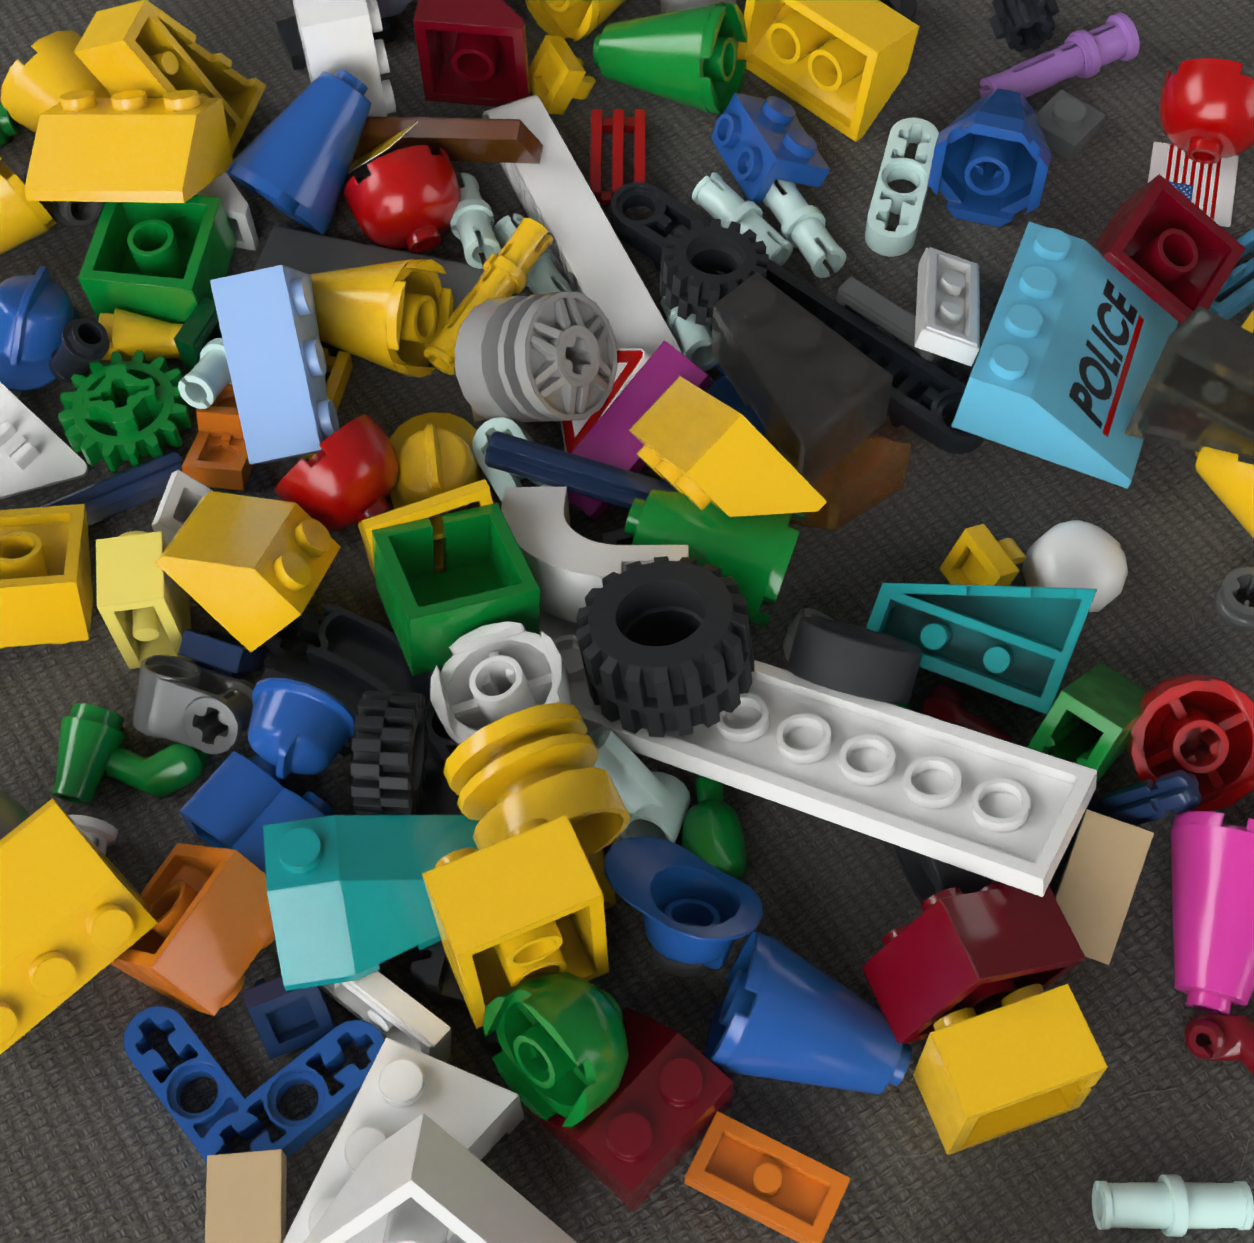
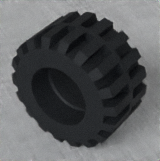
(666, 646)

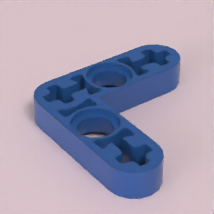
(232, 1112)

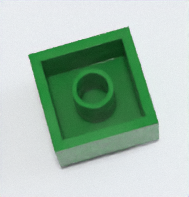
(157, 257)

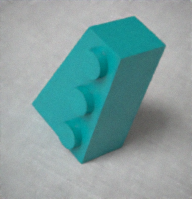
(989, 635)

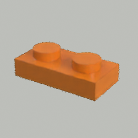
(766, 1180)

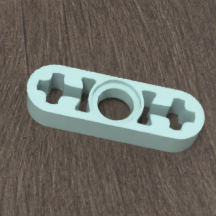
(907, 205)

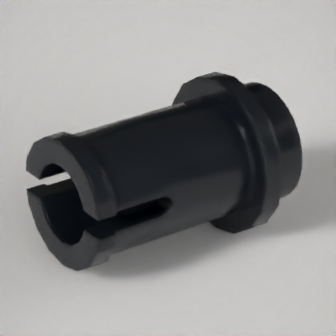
(82, 343)

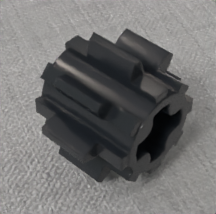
(1024, 22)

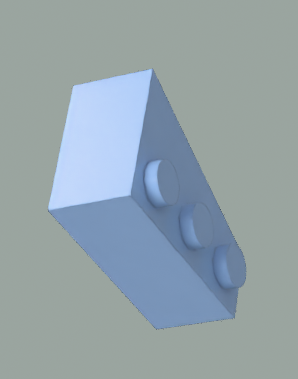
(275, 362)

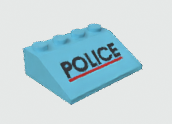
(1066, 359)

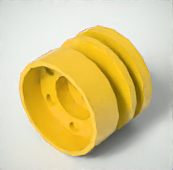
(534, 769)

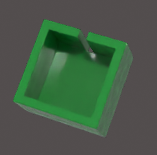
(480, 582)

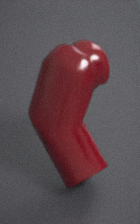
(1221, 1038)

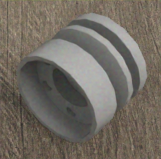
(536, 357)

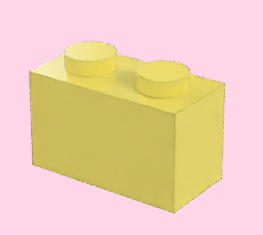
(138, 598)

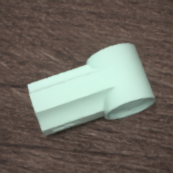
(652, 799)

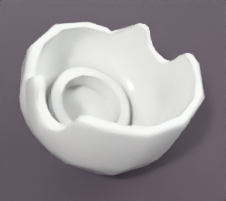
(1077, 557)

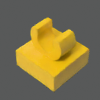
(558, 75)
(981, 559)

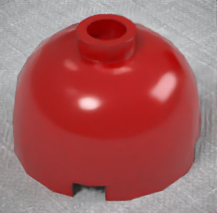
(1208, 109)
(406, 199)
(346, 477)
(1197, 728)

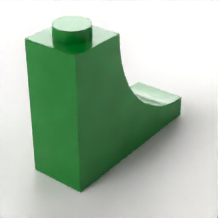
(1091, 720)

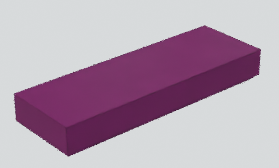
(610, 437)

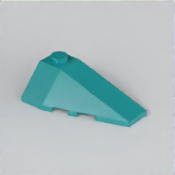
(354, 890)

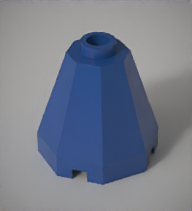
(991, 160)

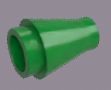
(84, 748)

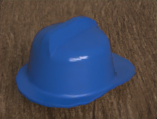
(31, 328)
(297, 726)
(685, 902)

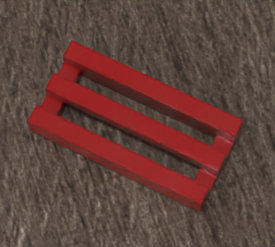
(618, 126)

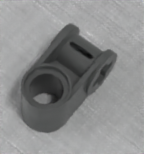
(191, 704)

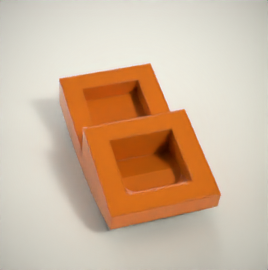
(219, 449)

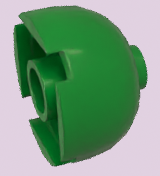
(558, 1044)

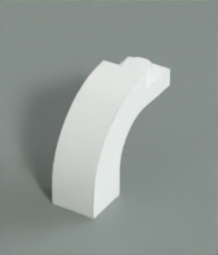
(560, 558)

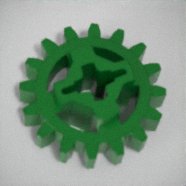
(125, 411)

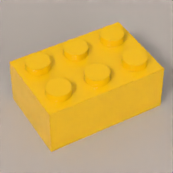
(518, 911)

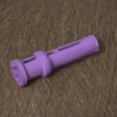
(1078, 56)

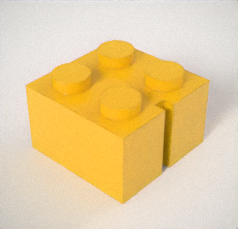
(1007, 1066)

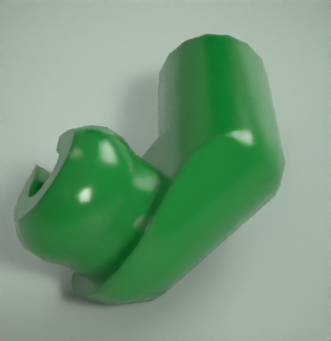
(159, 773)

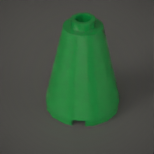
(678, 55)
(747, 548)

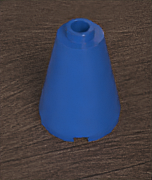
(307, 150)
(800, 1025)

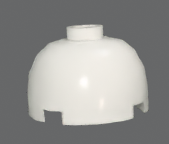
(496, 674)

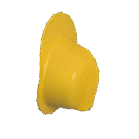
(433, 457)

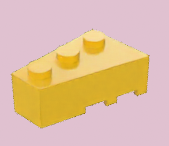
(152, 52)

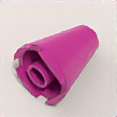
(1212, 910)

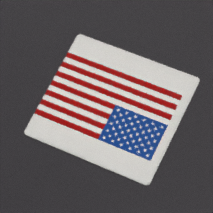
(1205, 185)

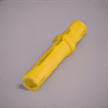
(502, 277)

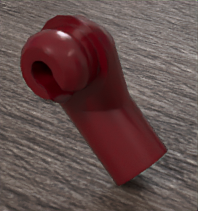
(947, 705)

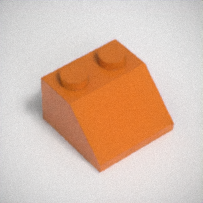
(208, 928)

